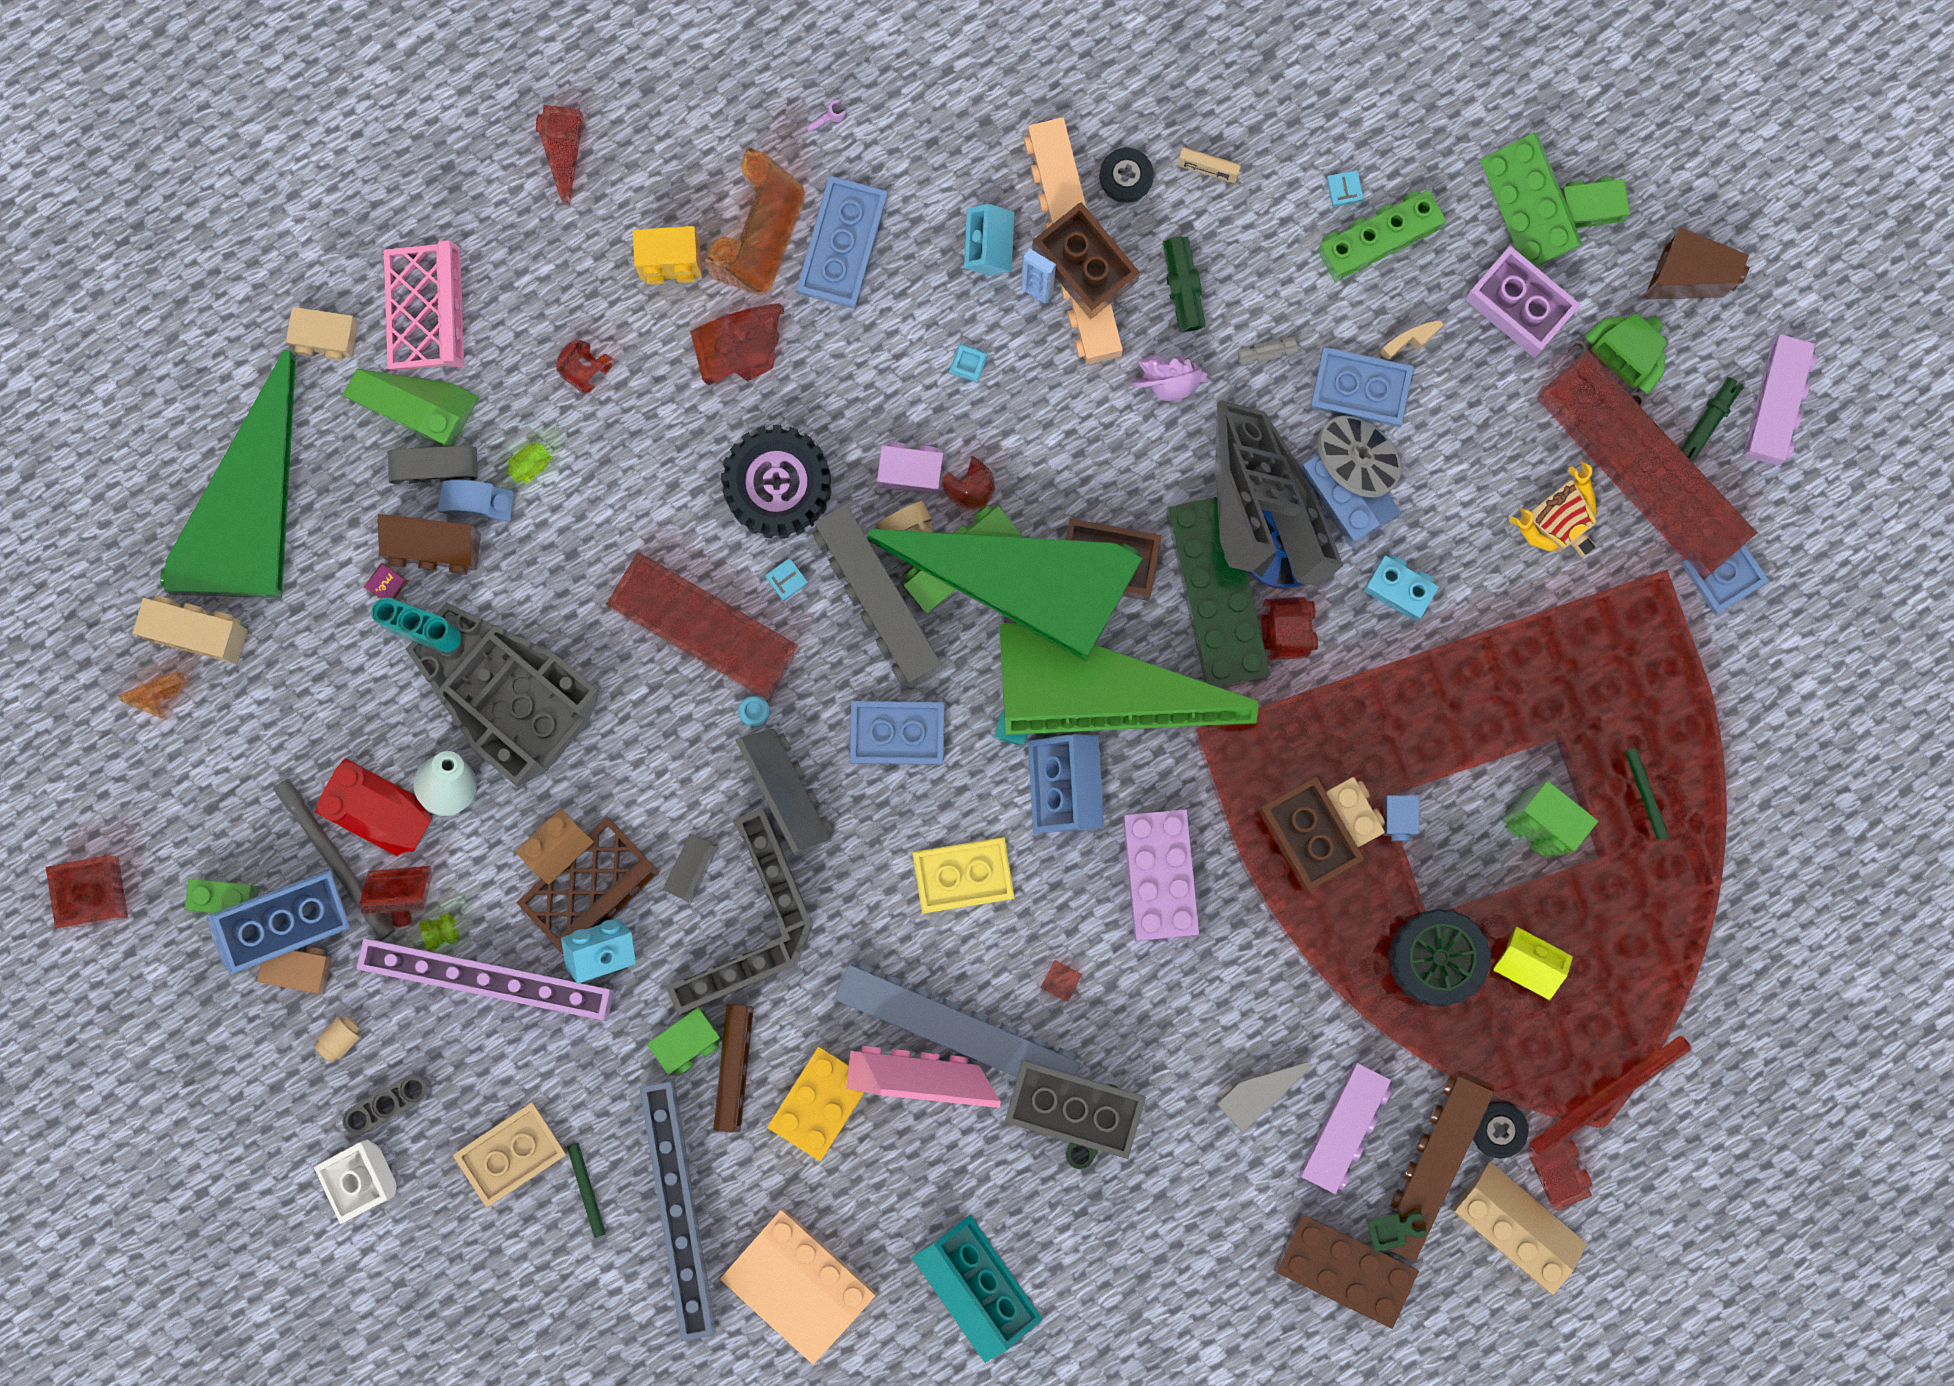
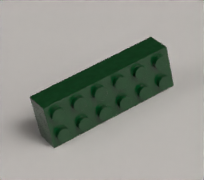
(1216, 598)

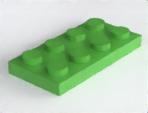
(1531, 201)

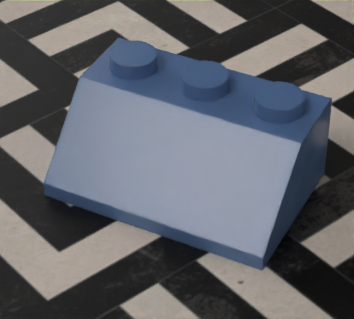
(1351, 513)
(1066, 784)

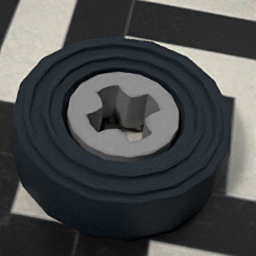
(1112, 181)
(1516, 1131)

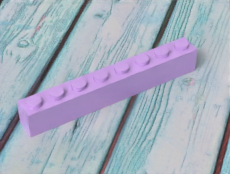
(485, 979)

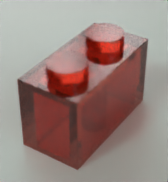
(1561, 1175)

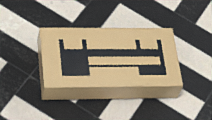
(1209, 165)

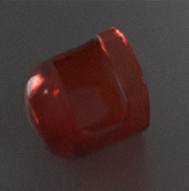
(575, 372)

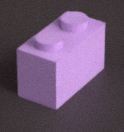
(910, 468)

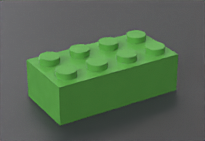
(1549, 820)

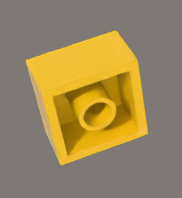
(667, 254)

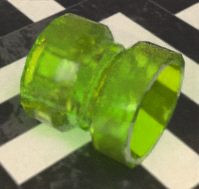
(439, 931)

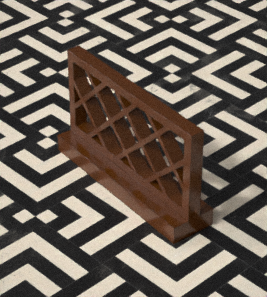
(611, 900)

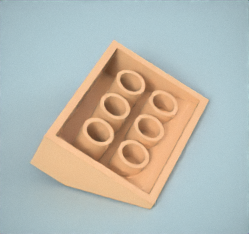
(798, 1286)

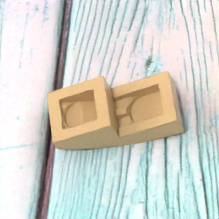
(1416, 337)

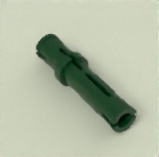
(1711, 418)

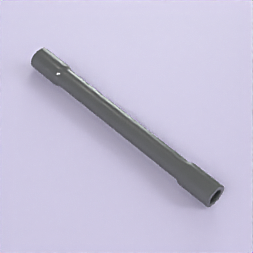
(295, 804)

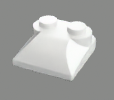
(356, 1180)

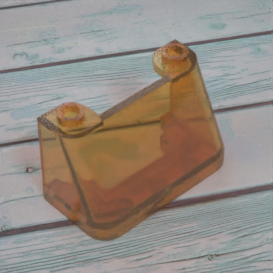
(758, 254)

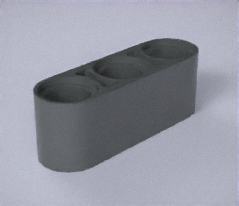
(429, 463)
(372, 1106)

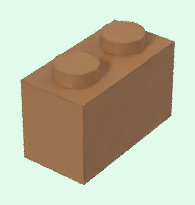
(554, 846)
(297, 970)

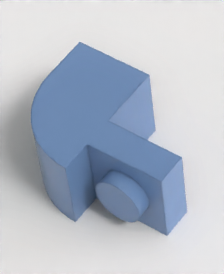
(475, 498)

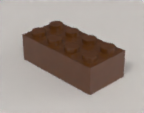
(1346, 1270)

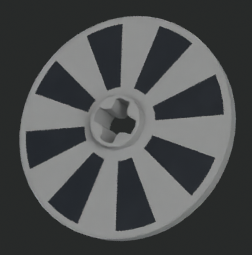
(1366, 476)

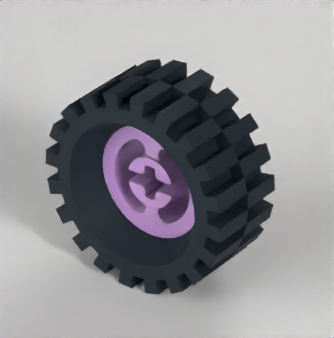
(774, 450)

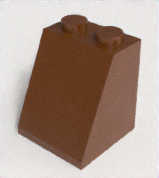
(1696, 268)

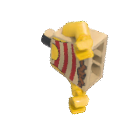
(1563, 516)

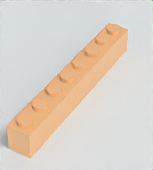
(1061, 192)

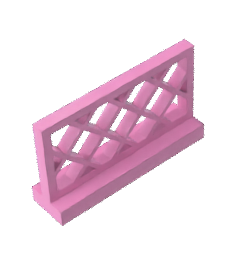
(448, 300)

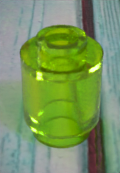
(528, 462)

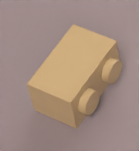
(321, 333)

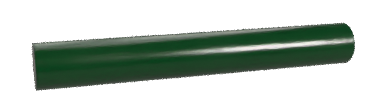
(1646, 794)
(586, 1190)

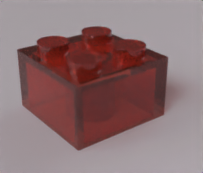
(86, 892)

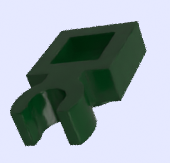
(1390, 1232)

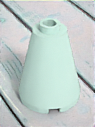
(445, 784)

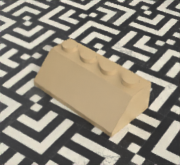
(1520, 1228)

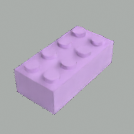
(1160, 875)

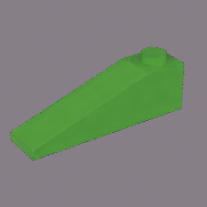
(421, 405)

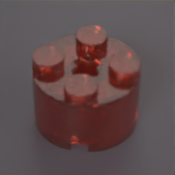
(1289, 628)

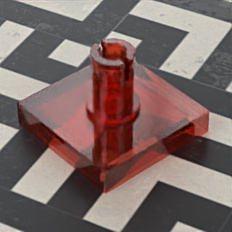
(396, 892)

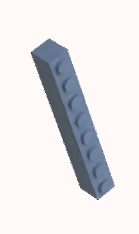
(945, 1024)
(678, 1211)

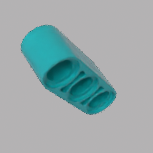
(405, 618)

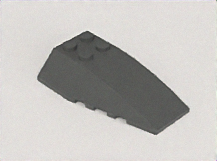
(507, 695)

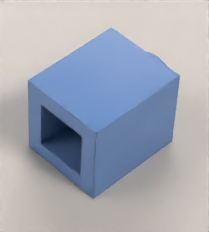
(1401, 817)

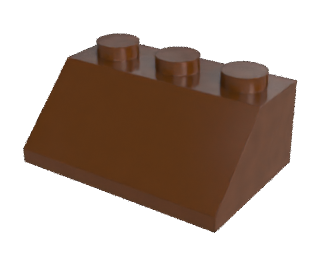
(428, 543)

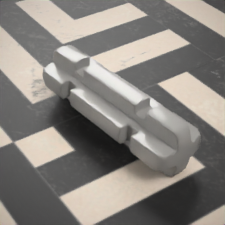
(1267, 351)

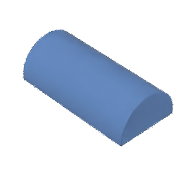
(278, 922)

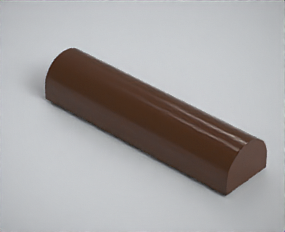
(733, 1068)

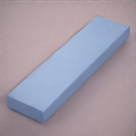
(1038, 276)

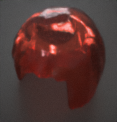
(973, 489)

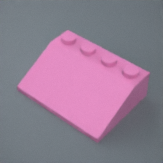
(919, 1077)

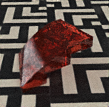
(738, 343)

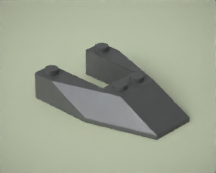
(1260, 473)

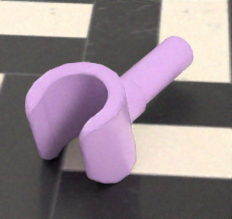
(827, 117)

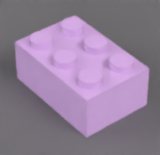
(1522, 301)

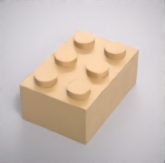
(190, 629)

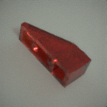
(560, 135)

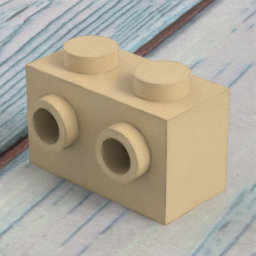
(1357, 815)

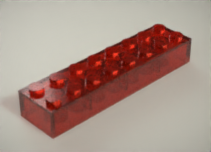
(1646, 465)

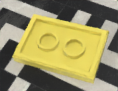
(963, 875)

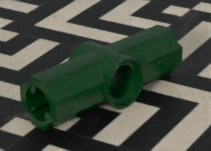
(1184, 284)

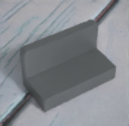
(690, 868)

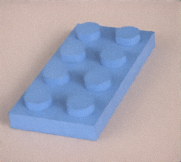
(842, 242)

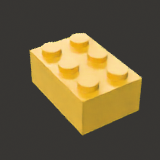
(817, 1105)

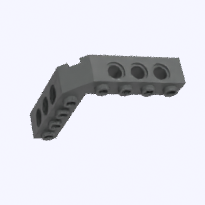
(775, 955)

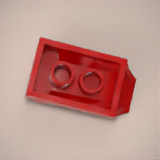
(373, 808)

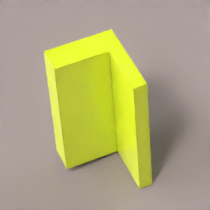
(1534, 963)

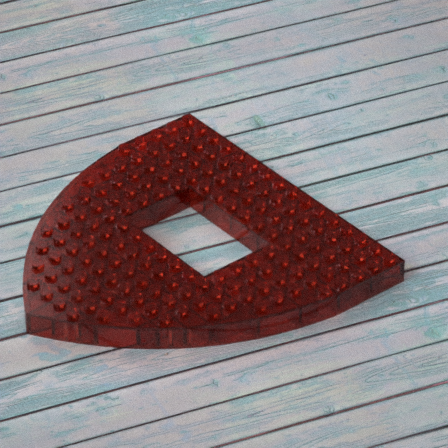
(1635, 919)

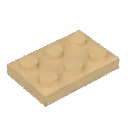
(510, 1154)

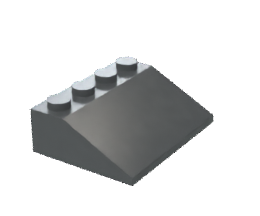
(784, 791)

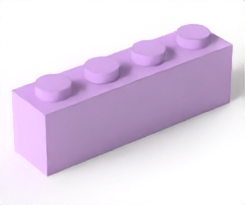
(1780, 399)
(1345, 1127)

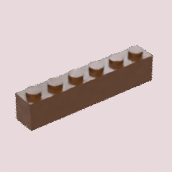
(1440, 1155)

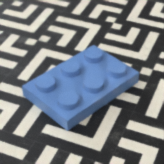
(1362, 387)
(897, 733)

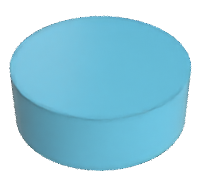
(754, 711)

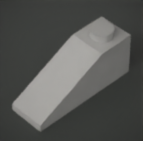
(1253, 1096)

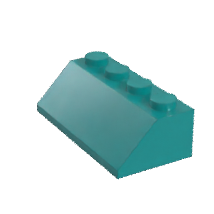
(977, 1289)

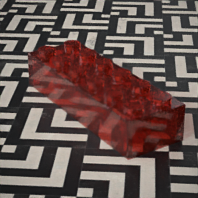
(703, 626)

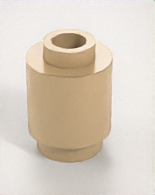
(337, 1038)

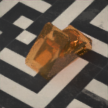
(148, 695)

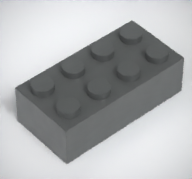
(1075, 1109)

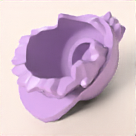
(1171, 378)

